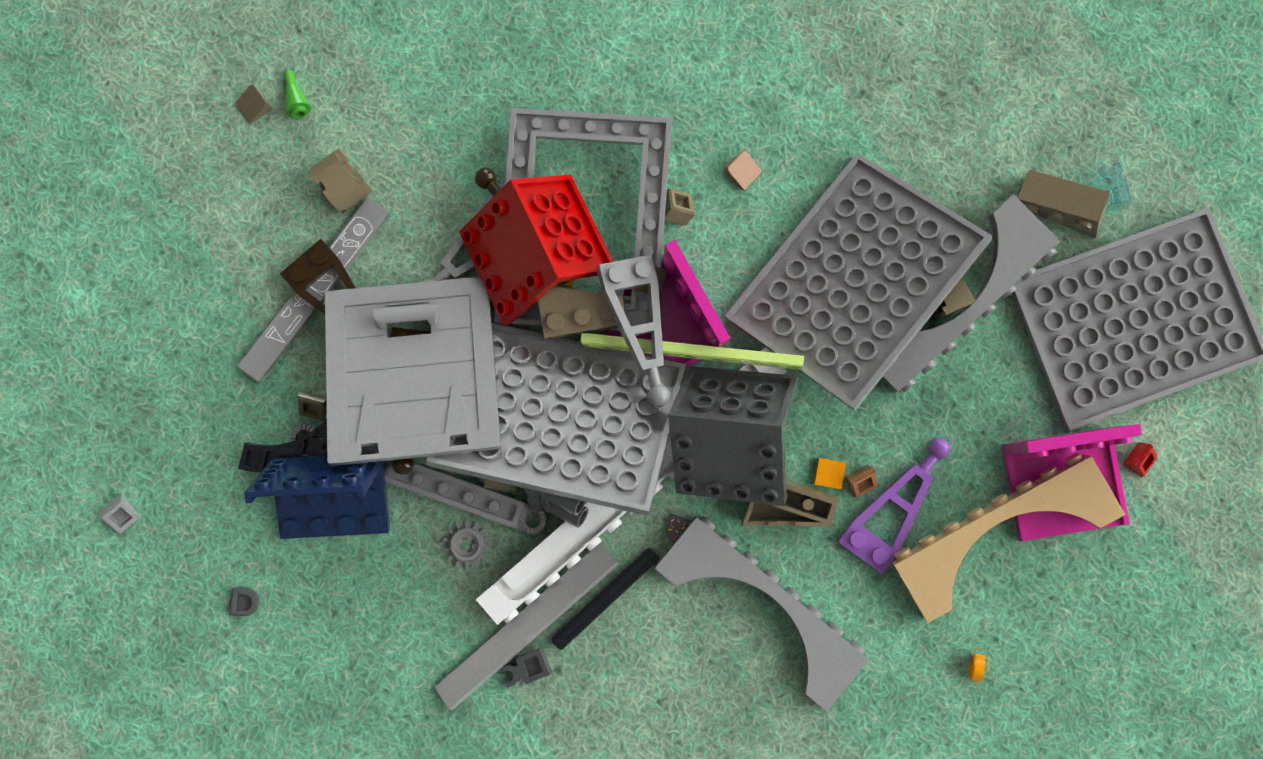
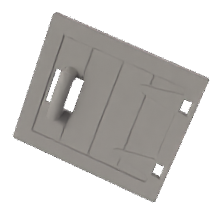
(411, 388)

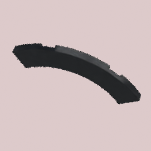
(257, 456)

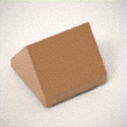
(862, 481)

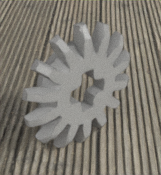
(456, 540)

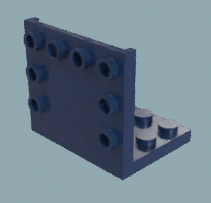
(324, 498)

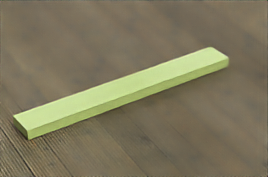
(698, 352)

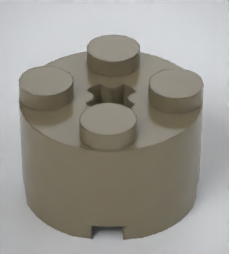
(339, 181)

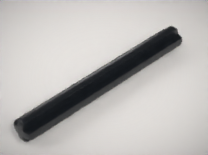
(605, 599)

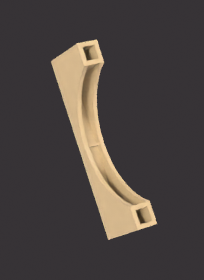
(932, 566)

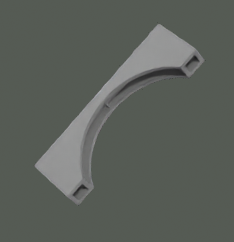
(1018, 245)
(828, 658)

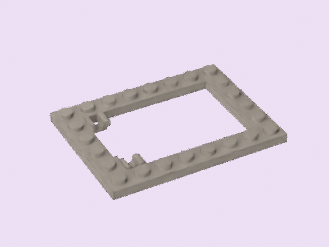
(651, 132)

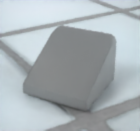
(119, 514)

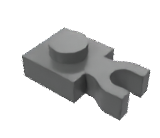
(529, 666)

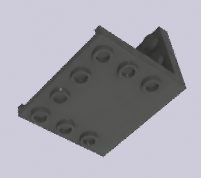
(731, 434)

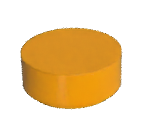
(976, 667)

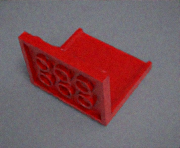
(531, 241)

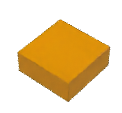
(829, 473)

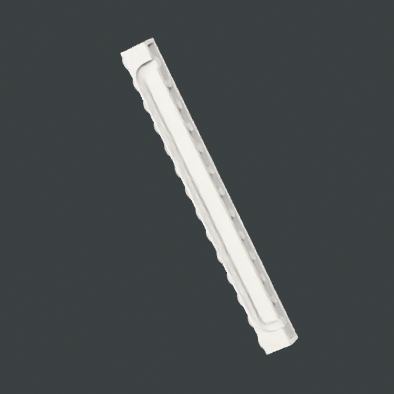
(564, 545)

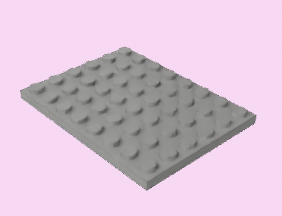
(858, 279)
(1138, 319)
(573, 422)

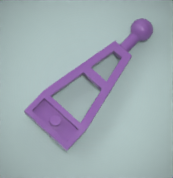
(866, 544)

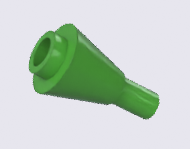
(295, 101)

